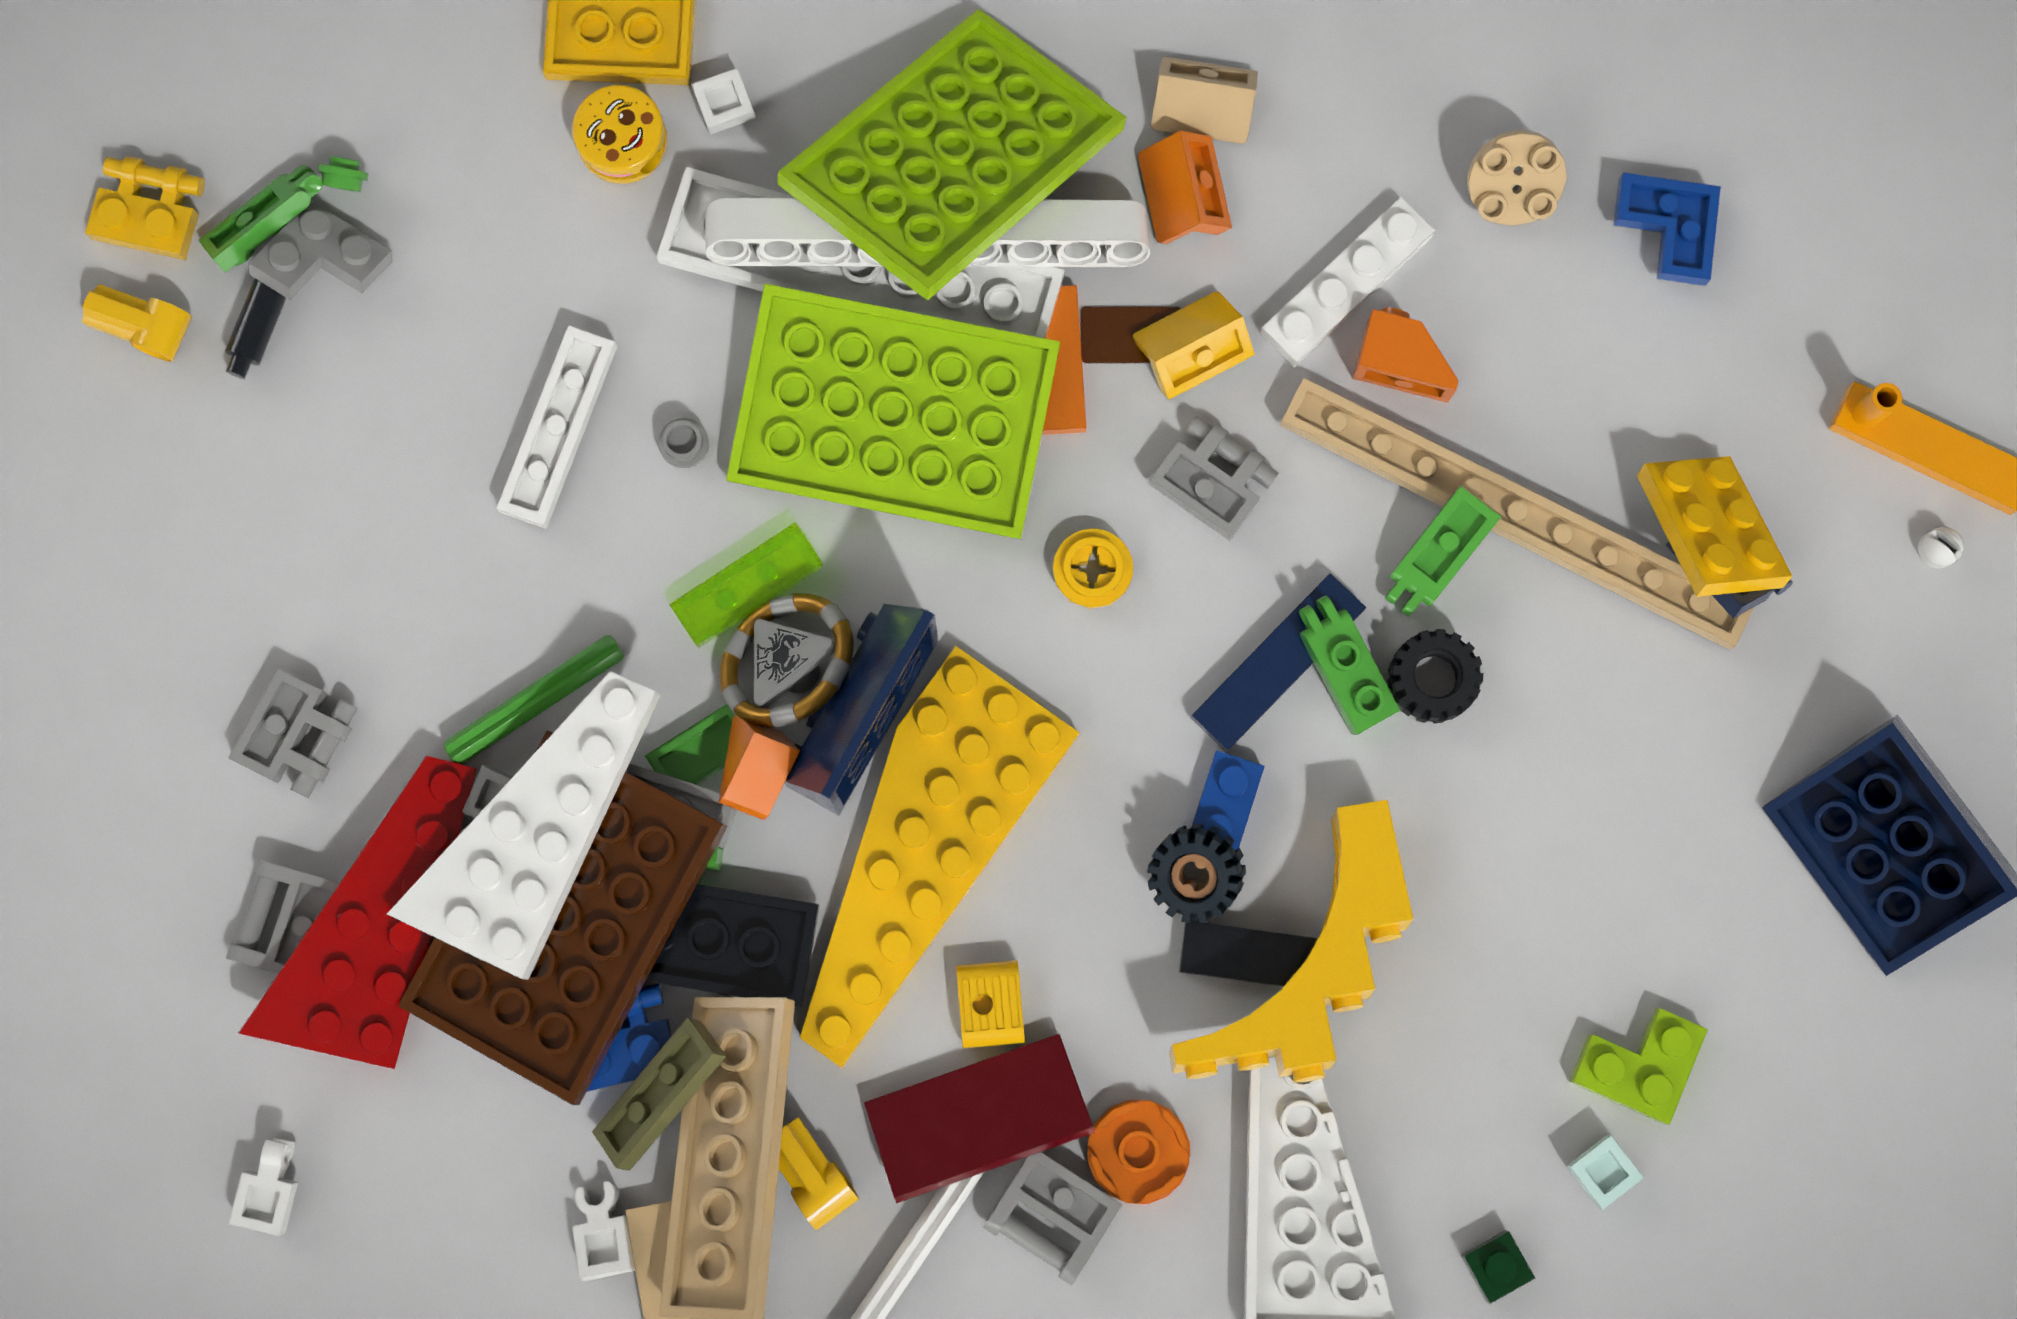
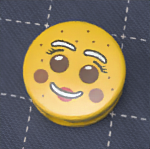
(619, 134)

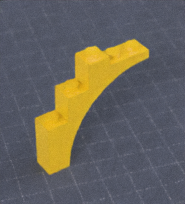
(1294, 1024)

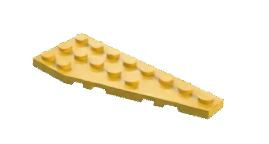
(944, 805)

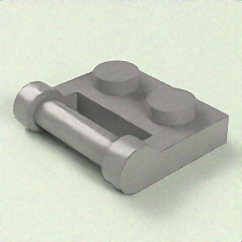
(300, 907)
(1062, 1200)

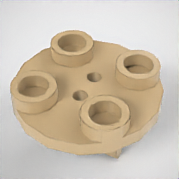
(1540, 178)

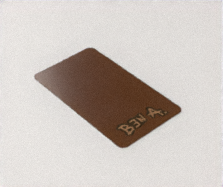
(1110, 331)

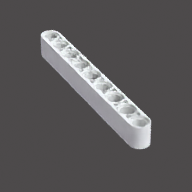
(1048, 236)

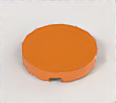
(1138, 1151)

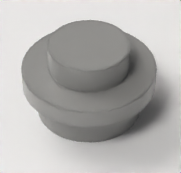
(683, 443)

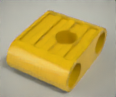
(990, 1004)

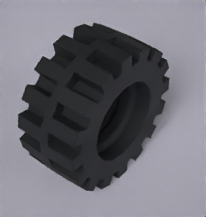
(1454, 651)

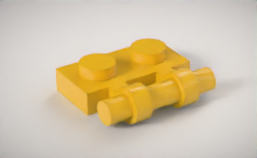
(141, 222)

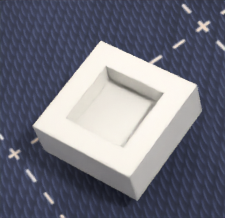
(723, 101)

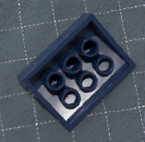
(862, 710)
(1893, 846)

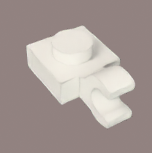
(264, 1197)

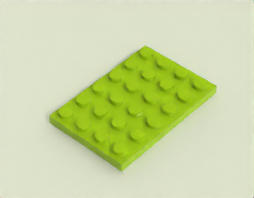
(951, 153)
(893, 411)

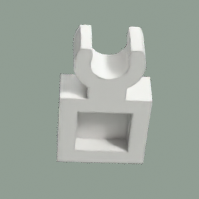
(604, 1241)

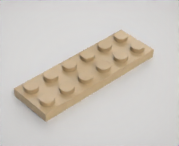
(729, 1164)

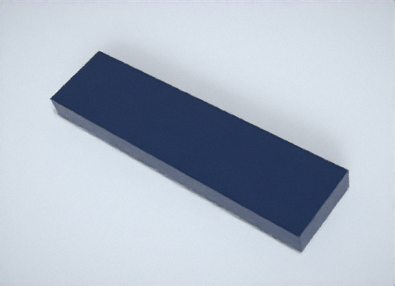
(1267, 671)

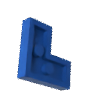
(1683, 214)

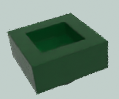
(1497, 1266)

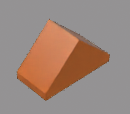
(755, 767)

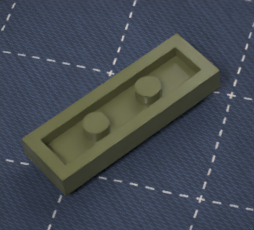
(658, 1094)

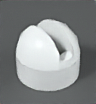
(1937, 554)

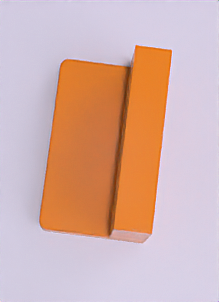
(1184, 187)

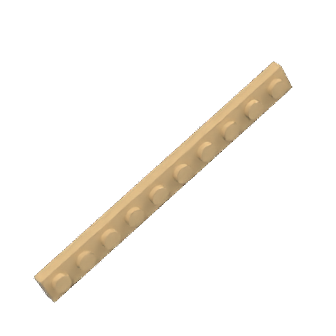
(1525, 515)

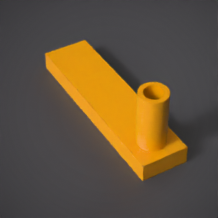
(1927, 445)

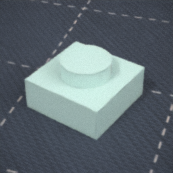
(1604, 1172)

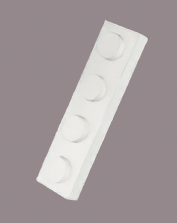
(1347, 282)
(557, 427)

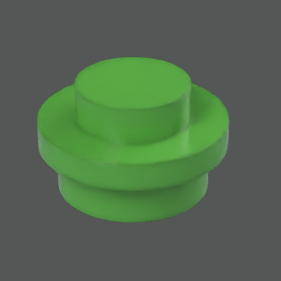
(342, 174)

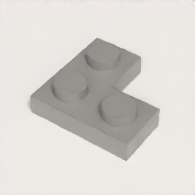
(315, 242)

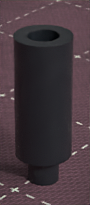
(253, 328)

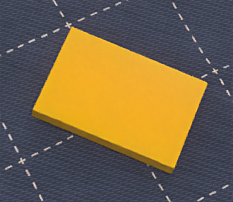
(620, 41)

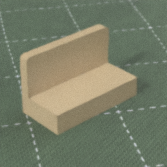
(1204, 99)

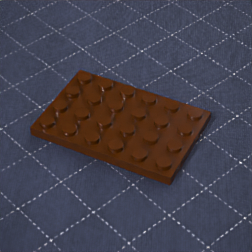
(596, 953)

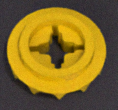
(1112, 555)

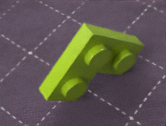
(1646, 1080)

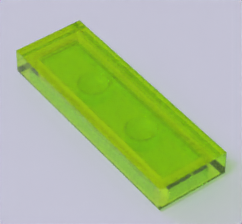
(746, 585)

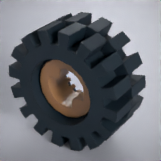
(1208, 852)

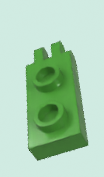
(261, 217)
(1442, 549)
(1346, 666)

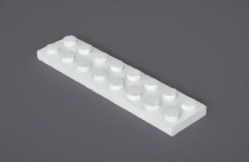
(989, 297)

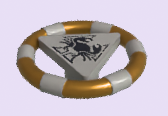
(786, 660)

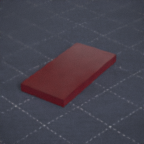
(978, 1118)

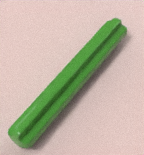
(533, 700)

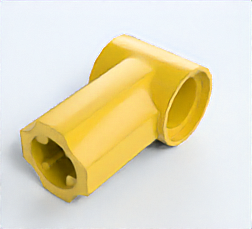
(148, 325)
(815, 1182)

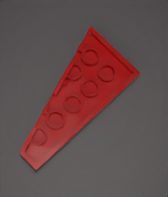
(355, 959)

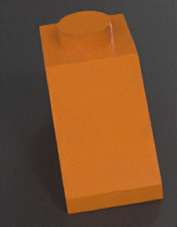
(1403, 357)

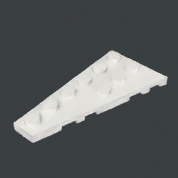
(520, 855)
(1304, 1216)

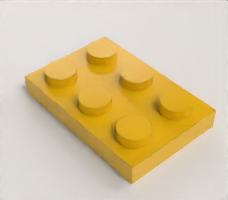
(1714, 526)

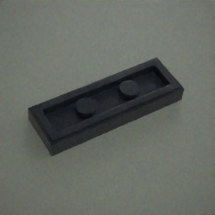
(1242, 953)

